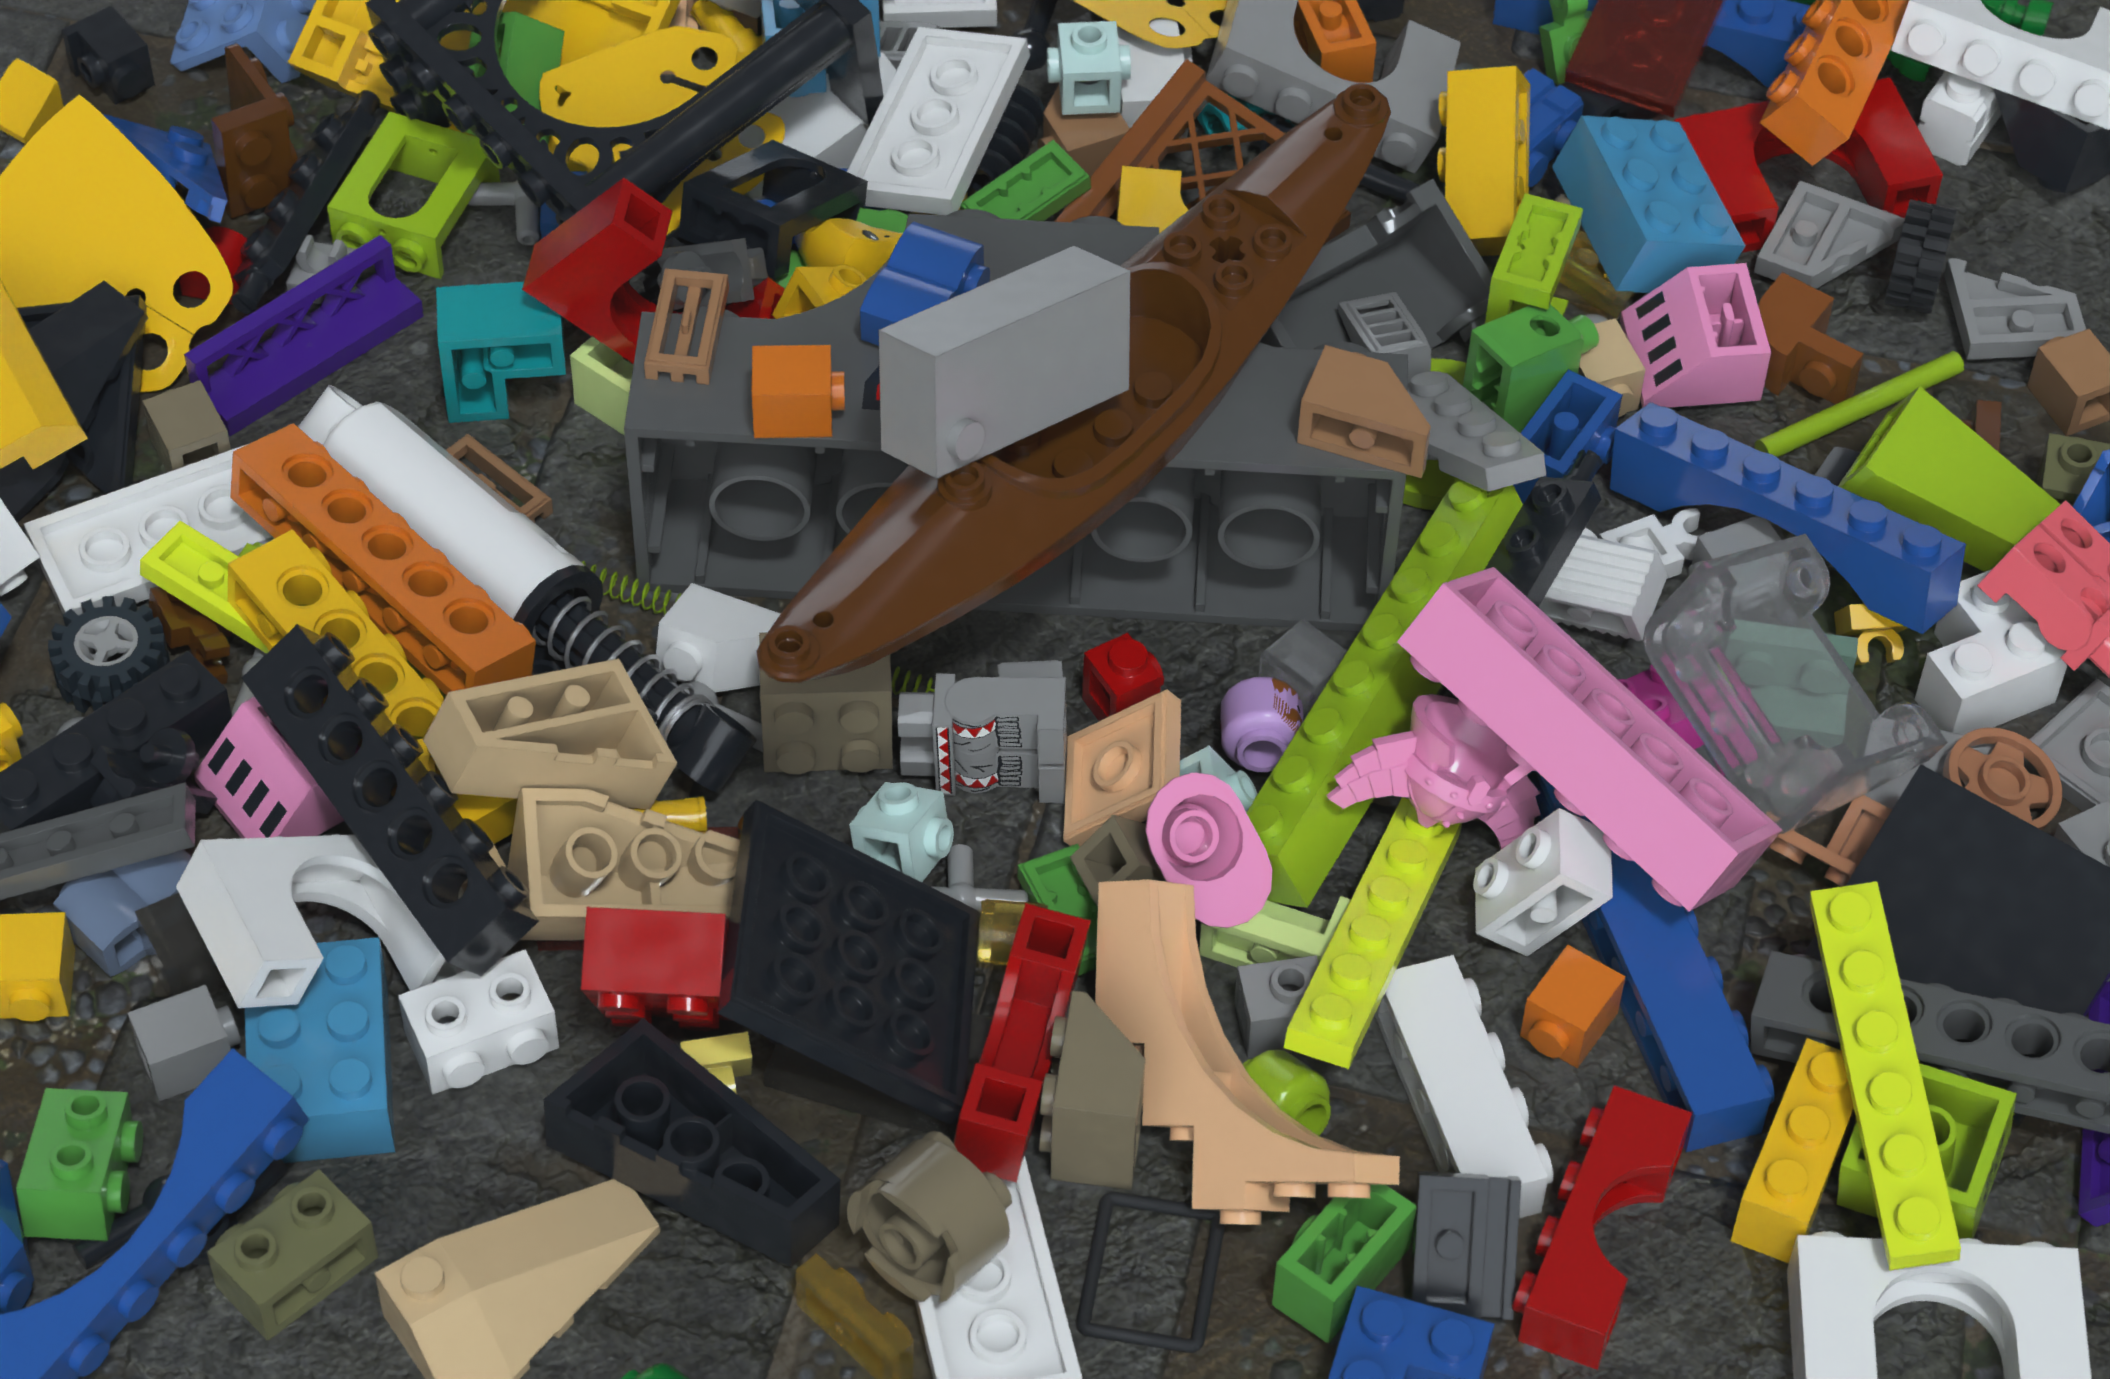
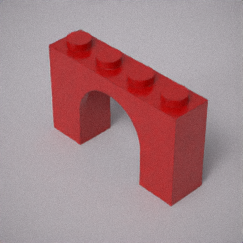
(1881, 155)
(591, 256)

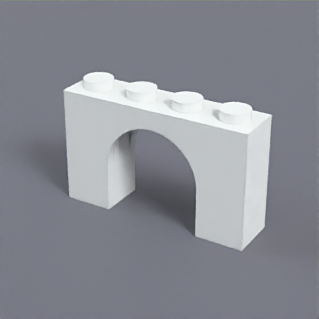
(1977, 45)
(249, 920)
(2020, 1294)

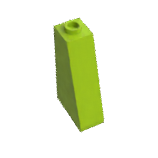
(1948, 478)

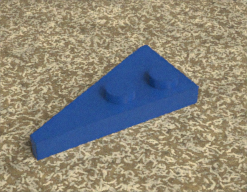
(181, 158)

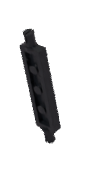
(298, 206)
(1546, 530)

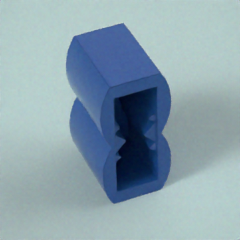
(921, 273)

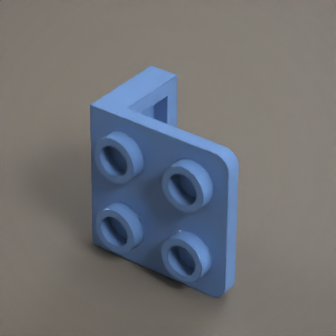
(263, 26)

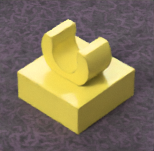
(722, 1056)

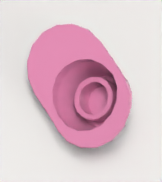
(1207, 841)

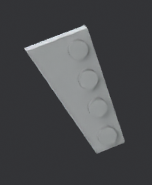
(1471, 437)

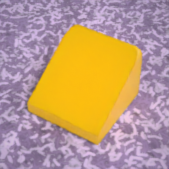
(27, 100)

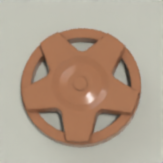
(2002, 773)

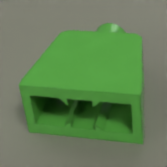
(1522, 359)

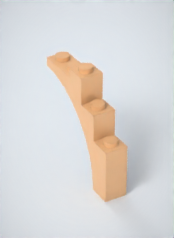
(1244, 1146)

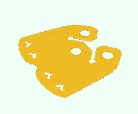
(625, 88)

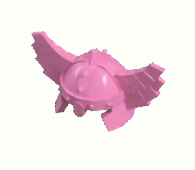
(1446, 770)

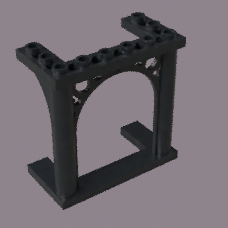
(441, 88)

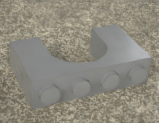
(1266, 66)

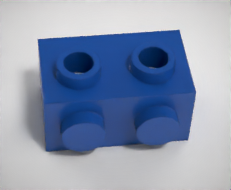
(1571, 419)

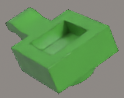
(1562, 36)

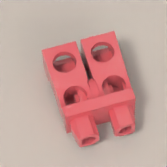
(2063, 583)

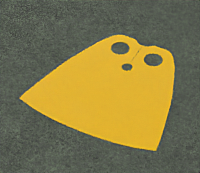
(94, 210)

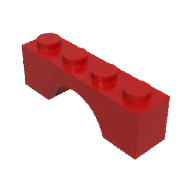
(1016, 1055)
(1577, 1290)

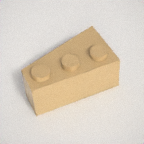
(552, 732)

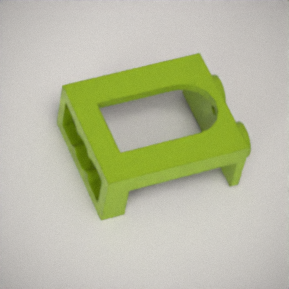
(419, 151)
(1533, 257)

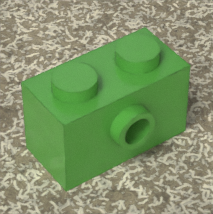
(1336, 1251)

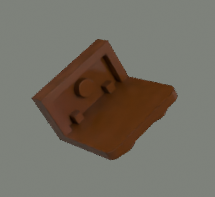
(253, 137)

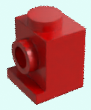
(1121, 672)

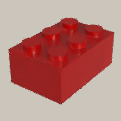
(655, 965)

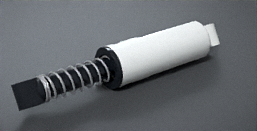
(518, 569)

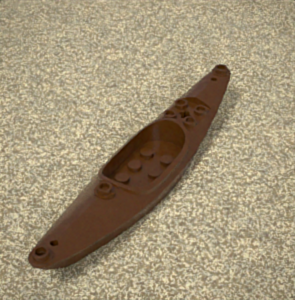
(1196, 315)

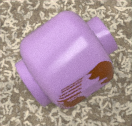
(1259, 721)

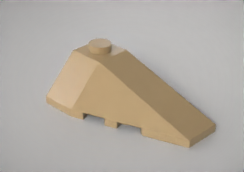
(593, 853)
(507, 1286)

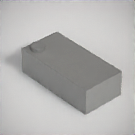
(1004, 360)

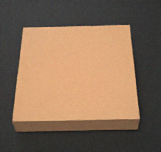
(1120, 765)

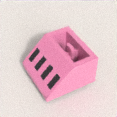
(1700, 338)
(263, 781)

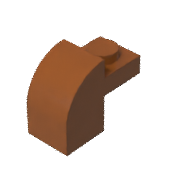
(1801, 351)

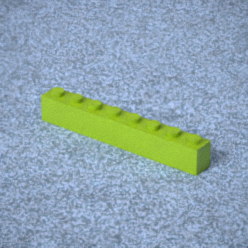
(1368, 695)

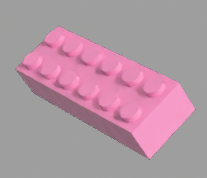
(1588, 738)

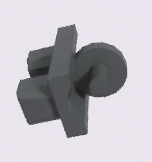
(730, 257)

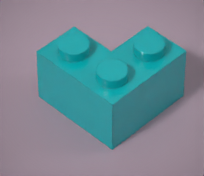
(491, 337)

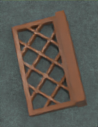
(1158, 134)

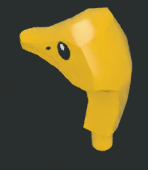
(846, 243)

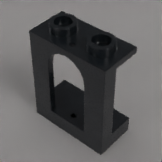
(804, 199)

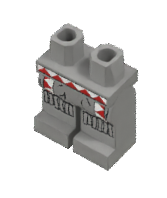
(987, 734)

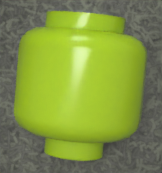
(1292, 1087)

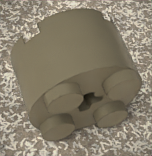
(931, 1218)

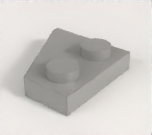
(1824, 236)
(2008, 315)

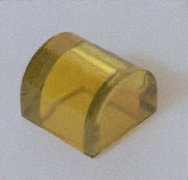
(998, 929)

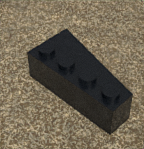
(693, 1144)

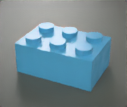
(1644, 200)
(333, 1053)

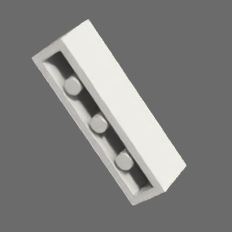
(1459, 1079)

